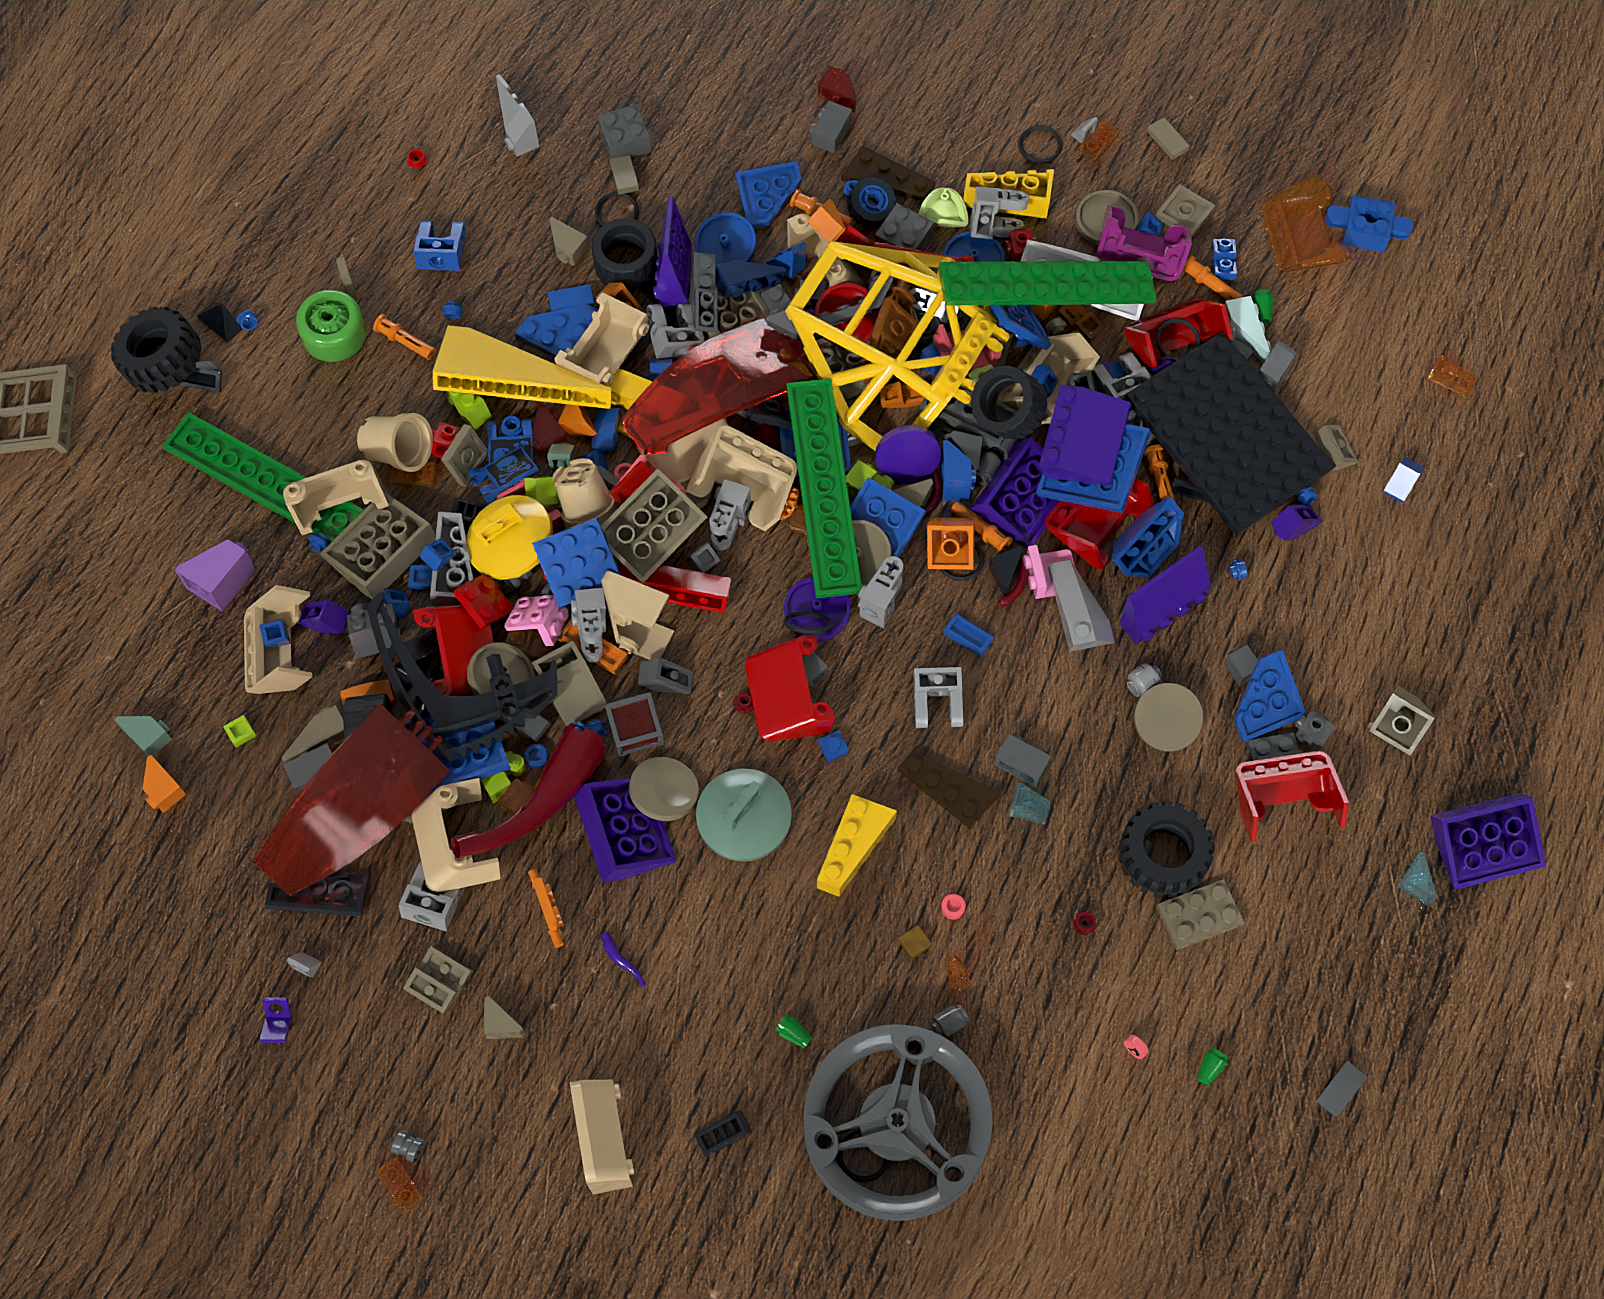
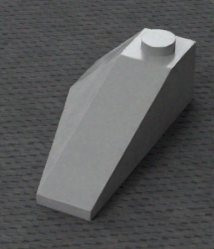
(517, 120)
(1080, 613)

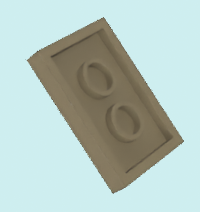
(1200, 914)

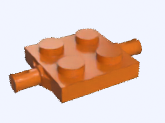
(550, 912)

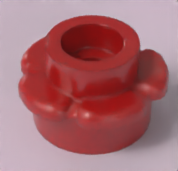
(416, 154)

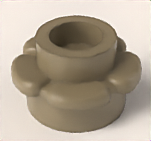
(1056, 327)

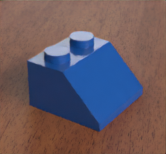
(956, 474)

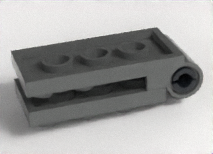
(959, 417)

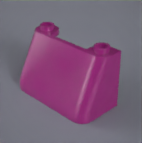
(1164, 254)

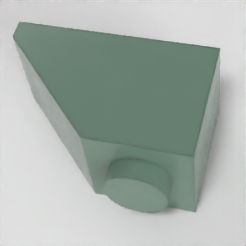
(561, 455)
(145, 732)

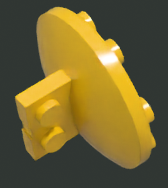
(504, 534)

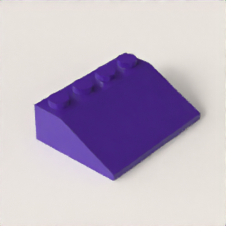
(673, 259)
(1084, 436)
(1012, 498)
(1166, 597)
(619, 834)
(1489, 840)

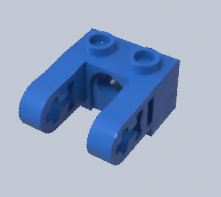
(439, 252)

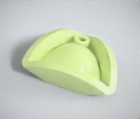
(945, 208)

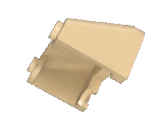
(800, 230)
(606, 341)
(332, 488)

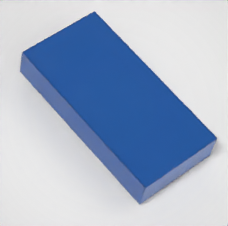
(570, 297)
(968, 635)

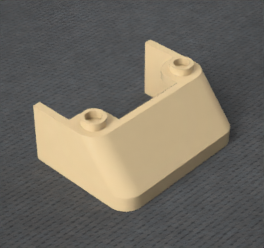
(634, 616)
(270, 667)
(439, 864)
(601, 1135)

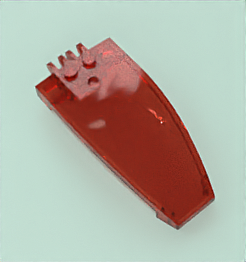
(715, 382)
(352, 800)

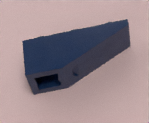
(743, 277)

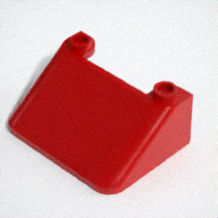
(1088, 528)
(458, 641)
(782, 692)

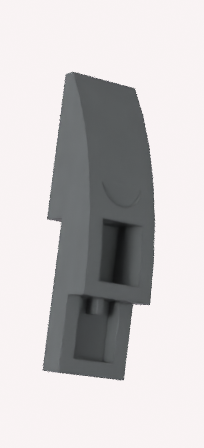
(703, 292)

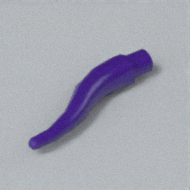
(617, 958)

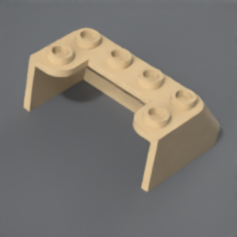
(1067, 357)
(750, 463)

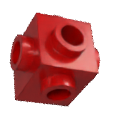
(1017, 243)
(443, 438)

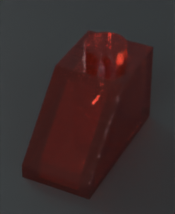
(837, 88)
(546, 431)

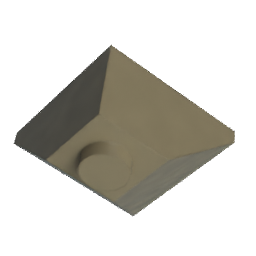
(1403, 721)

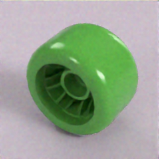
(331, 325)

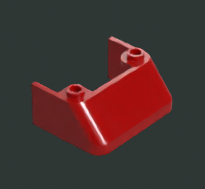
(1207, 316)
(1289, 780)

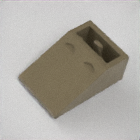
(577, 689)

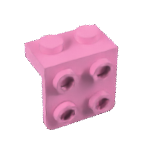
(1038, 569)
(539, 614)

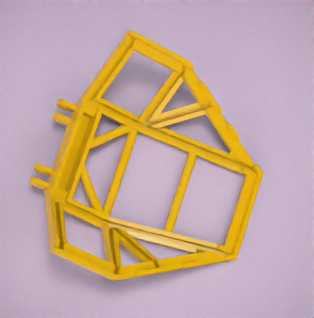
(883, 367)

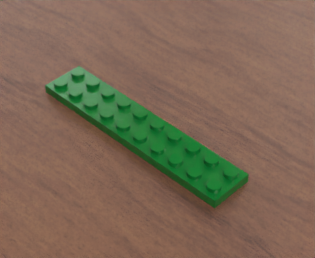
(1046, 283)
(248, 471)
(823, 488)

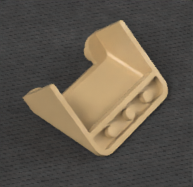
(684, 453)

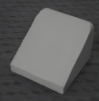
(1084, 129)
(703, 557)
(304, 963)

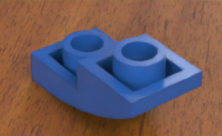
(1224, 259)
(606, 428)

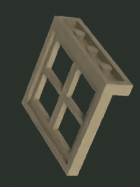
(59, 408)

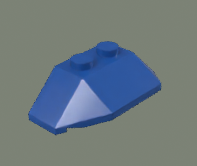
(1149, 540)

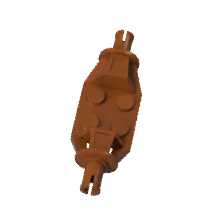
(894, 322)

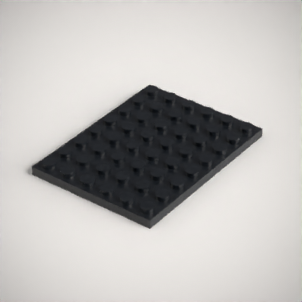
(1229, 433)

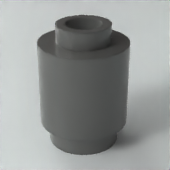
(988, 466)
(949, 1020)

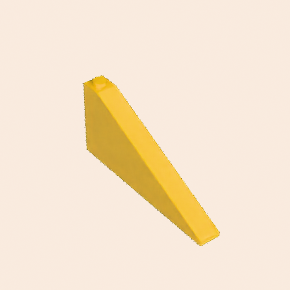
(490, 367)

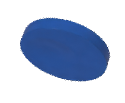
(727, 237)
(980, 248)

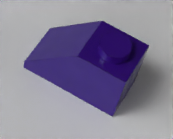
(1295, 521)
(323, 617)

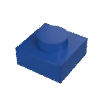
(420, 577)
(833, 746)

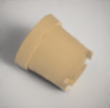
(397, 440)
(583, 493)

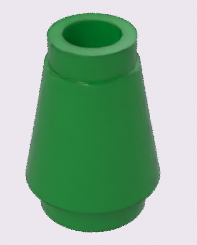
(1265, 305)
(793, 1031)
(1211, 1066)

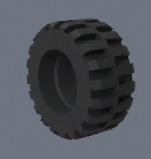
(169, 363)
(1179, 823)

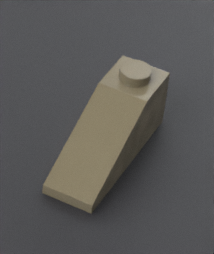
(322, 729)

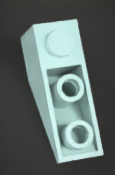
(1245, 322)

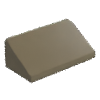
(1336, 446)

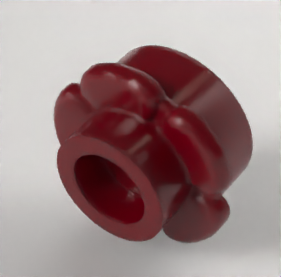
(740, 707)
(1084, 929)

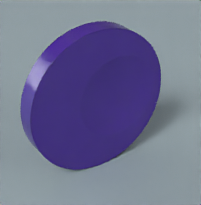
(908, 453)
(802, 598)

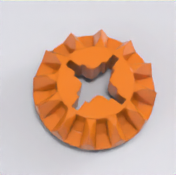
(791, 503)

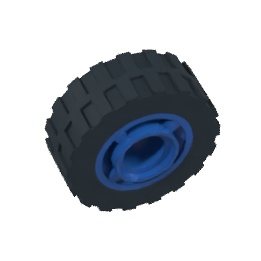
(879, 193)

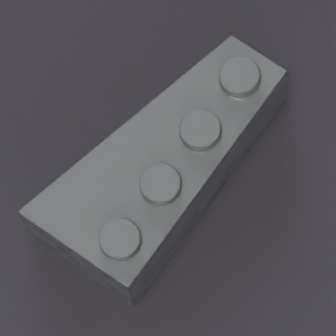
(455, 571)

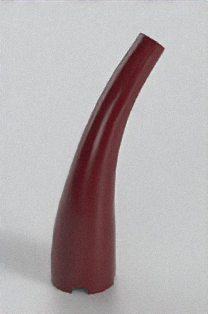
(564, 774)

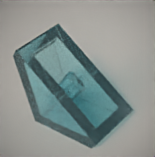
(1029, 805)
(1418, 881)

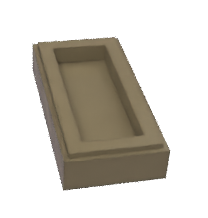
(1168, 138)
(624, 174)
(346, 277)

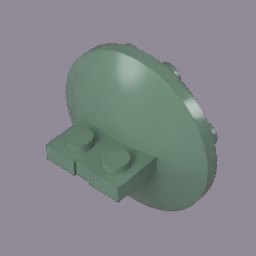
(743, 814)

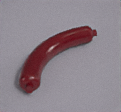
(937, 492)
(1016, 591)

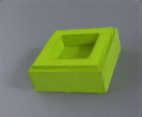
(239, 731)

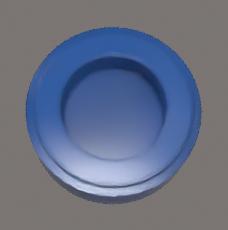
(536, 756)

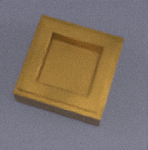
(914, 942)

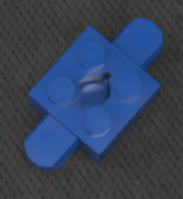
(1368, 233)

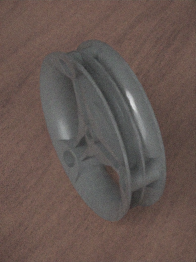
(917, 1122)

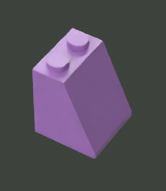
(218, 573)

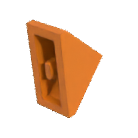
(827, 221)
(576, 421)

